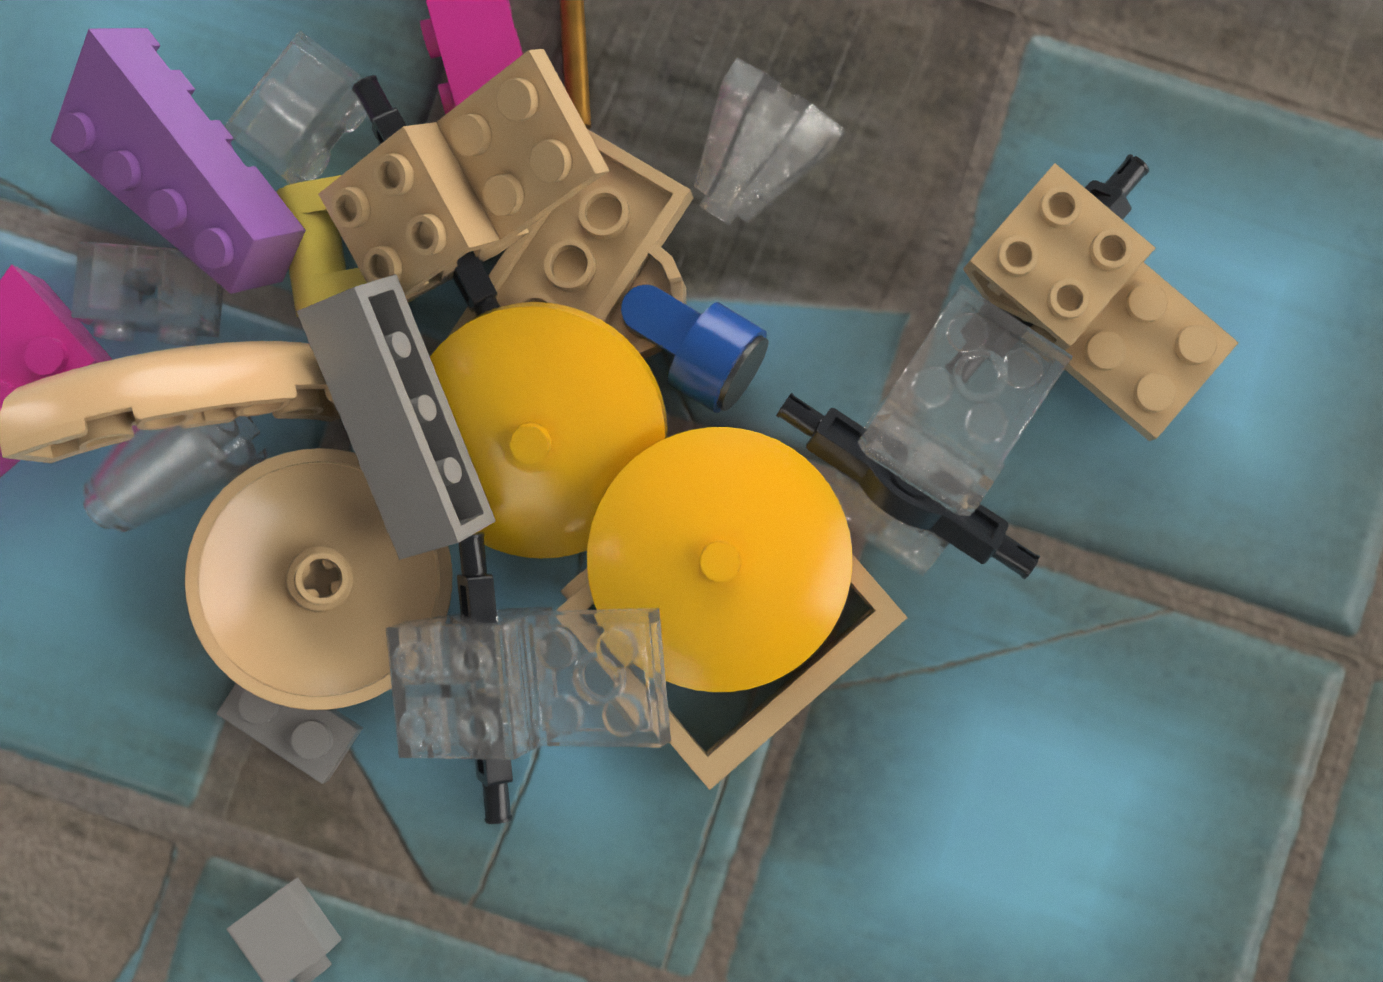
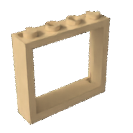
(792, 695)

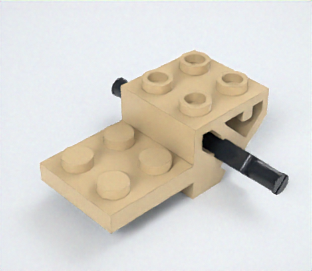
(462, 185)
(1083, 284)

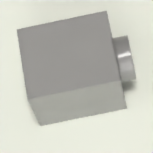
(286, 936)

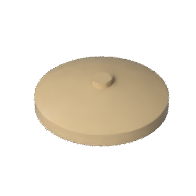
(303, 579)

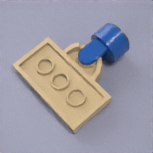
(609, 261)

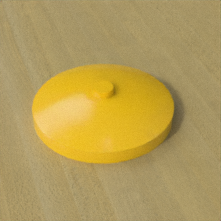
(548, 418)
(732, 549)

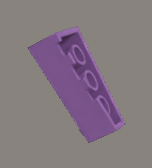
(171, 165)

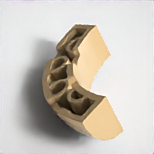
(160, 391)

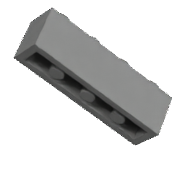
(397, 416)

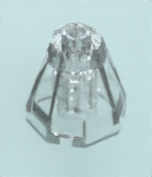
(760, 144)

